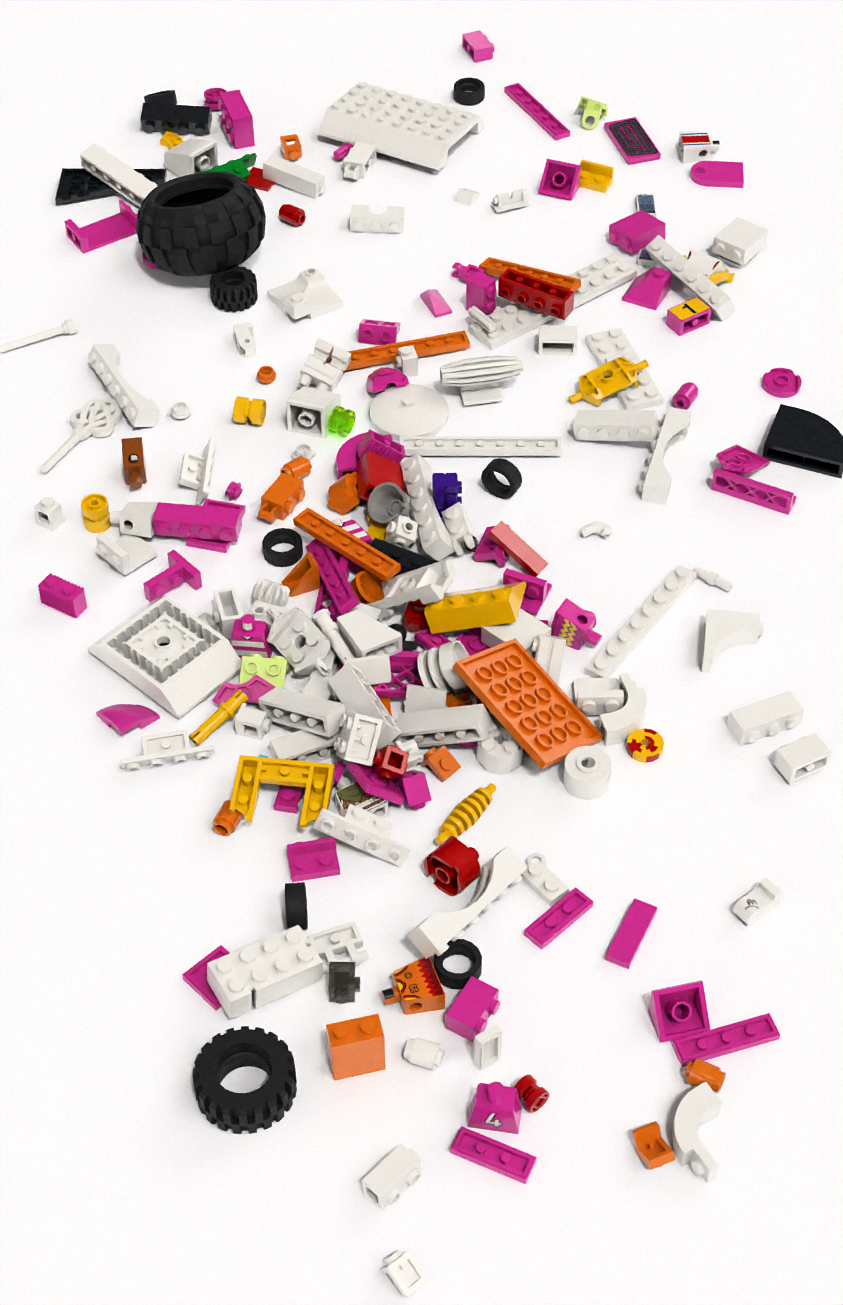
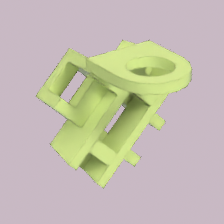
(592, 108)

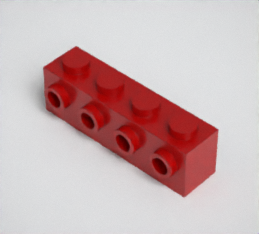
(536, 294)

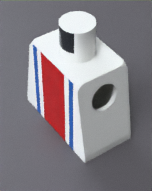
(696, 146)

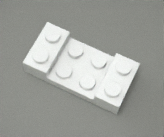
(422, 583)

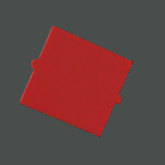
(257, 181)

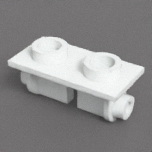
(503, 202)

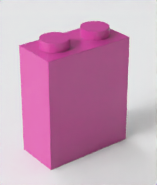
(636, 231)

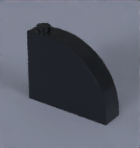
(805, 442)

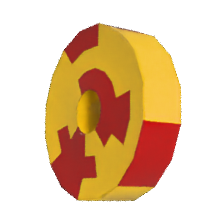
(645, 737)

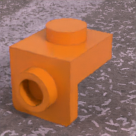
(441, 762)
(651, 1146)

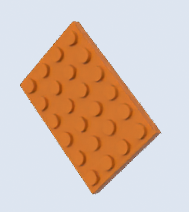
(527, 702)

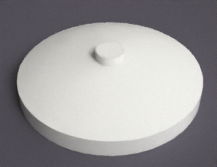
(409, 411)

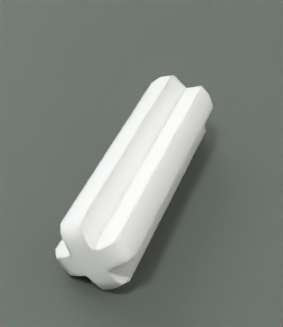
(482, 319)

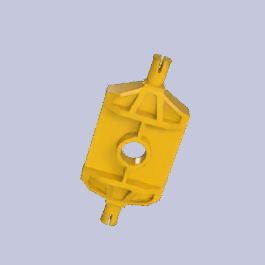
(596, 387)

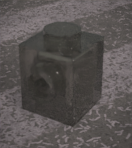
(343, 982)

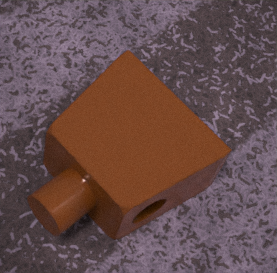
(134, 470)

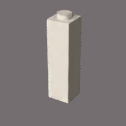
(294, 176)

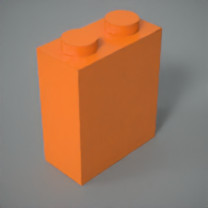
(356, 1046)

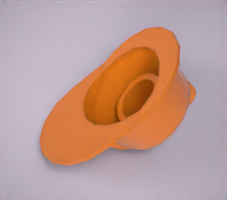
(367, 587)

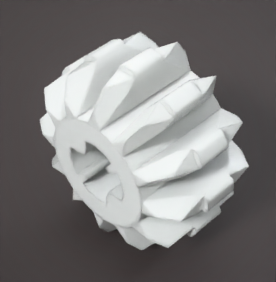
(271, 592)

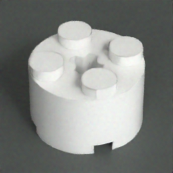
(499, 751)

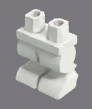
(319, 372)

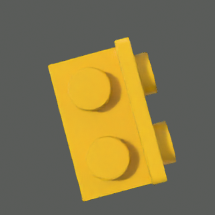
(596, 176)

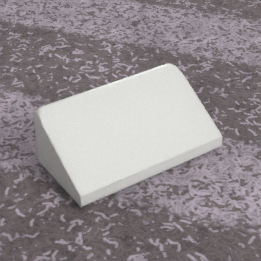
(374, 668)

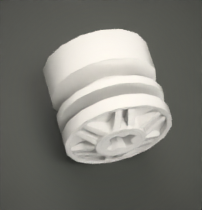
(437, 664)

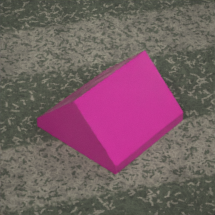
(560, 179)
(679, 1011)

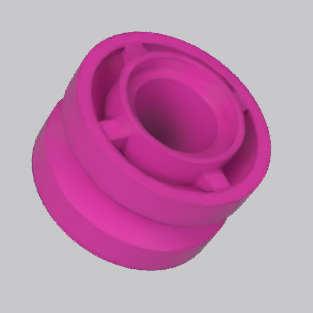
(212, 96)

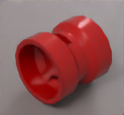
(531, 1093)

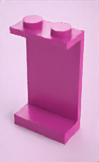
(103, 231)

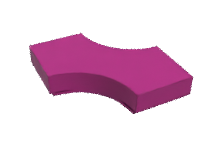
(253, 689)

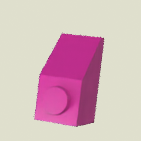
(414, 788)

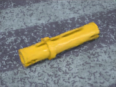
(225, 711)

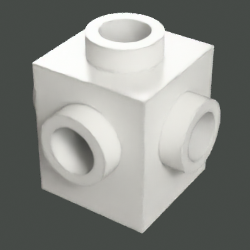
(401, 531)

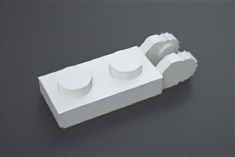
(458, 527)

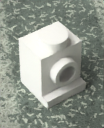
(407, 361)
(49, 513)
(252, 722)

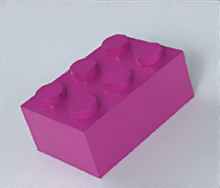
(236, 119)

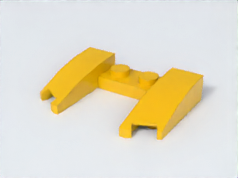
(254, 771)

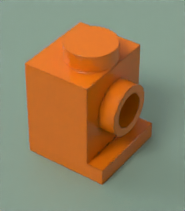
(291, 151)

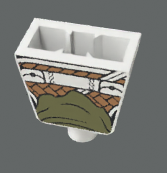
(355, 795)

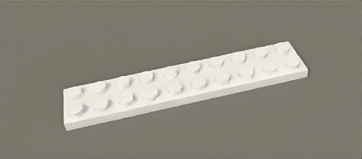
(518, 319)

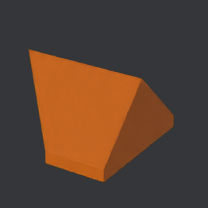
(303, 576)

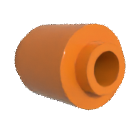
(297, 467)
(226, 821)
(702, 1071)

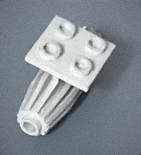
(480, 377)

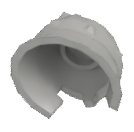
(388, 502)

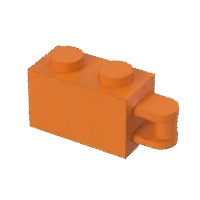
(281, 498)

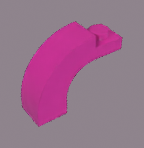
(348, 456)

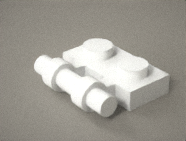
(339, 940)

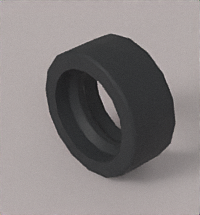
(469, 84)
(162, 97)
(496, 487)
(279, 536)
(296, 905)
(458, 980)

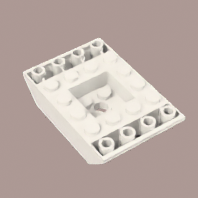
(173, 674)

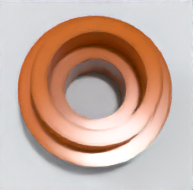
(266, 374)

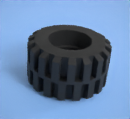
(234, 289)

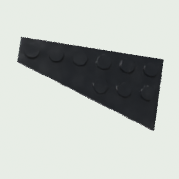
(79, 184)

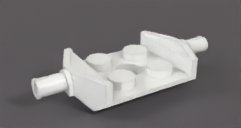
(286, 635)

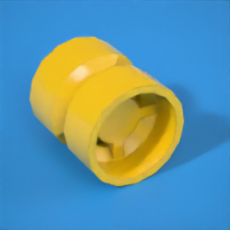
(249, 410)
(95, 513)

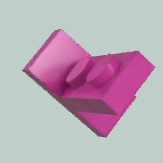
(178, 572)

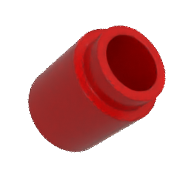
(292, 214)

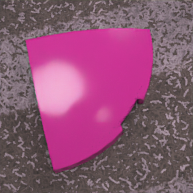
(127, 716)

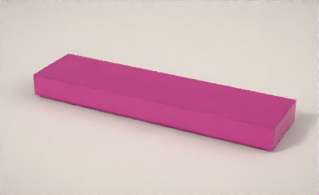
(726, 1039)

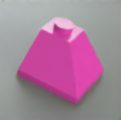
(649, 288)

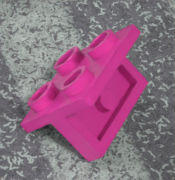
(535, 592)

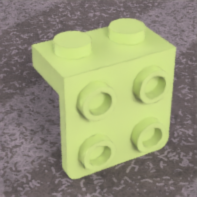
(270, 669)

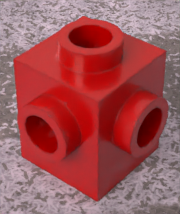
(390, 762)

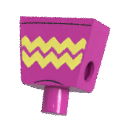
(574, 625)

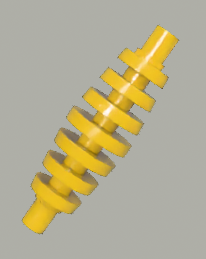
(466, 813)

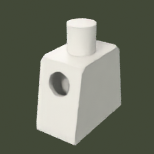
(135, 518)

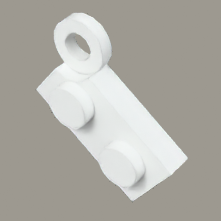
(543, 880)

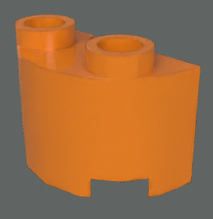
(344, 494)

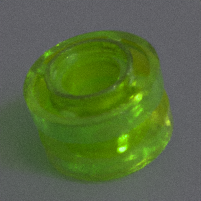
(341, 421)

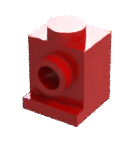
(414, 618)

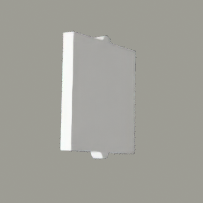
(424, 698)

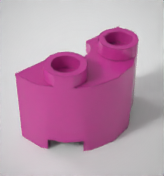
(381, 377)

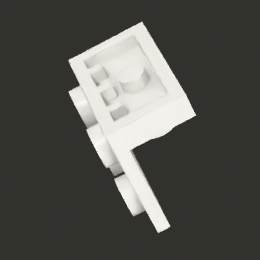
(357, 737)

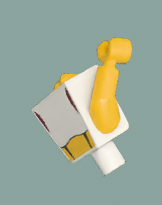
(710, 267)

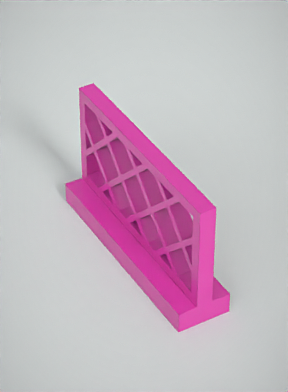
(406, 665)

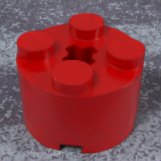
(453, 866)

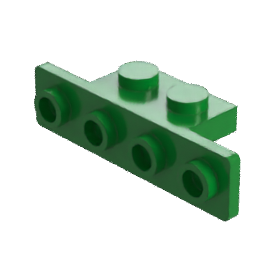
(237, 167)

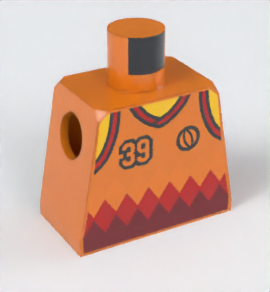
(416, 988)

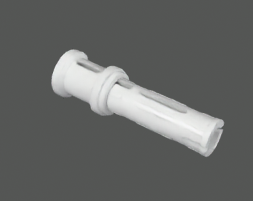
(331, 631)

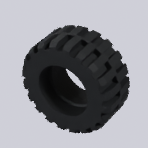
(250, 1109)

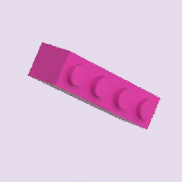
(197, 522)

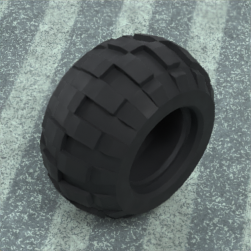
(201, 223)

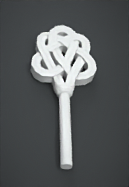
(94, 419)

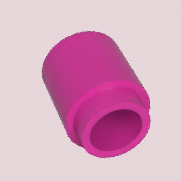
(685, 395)

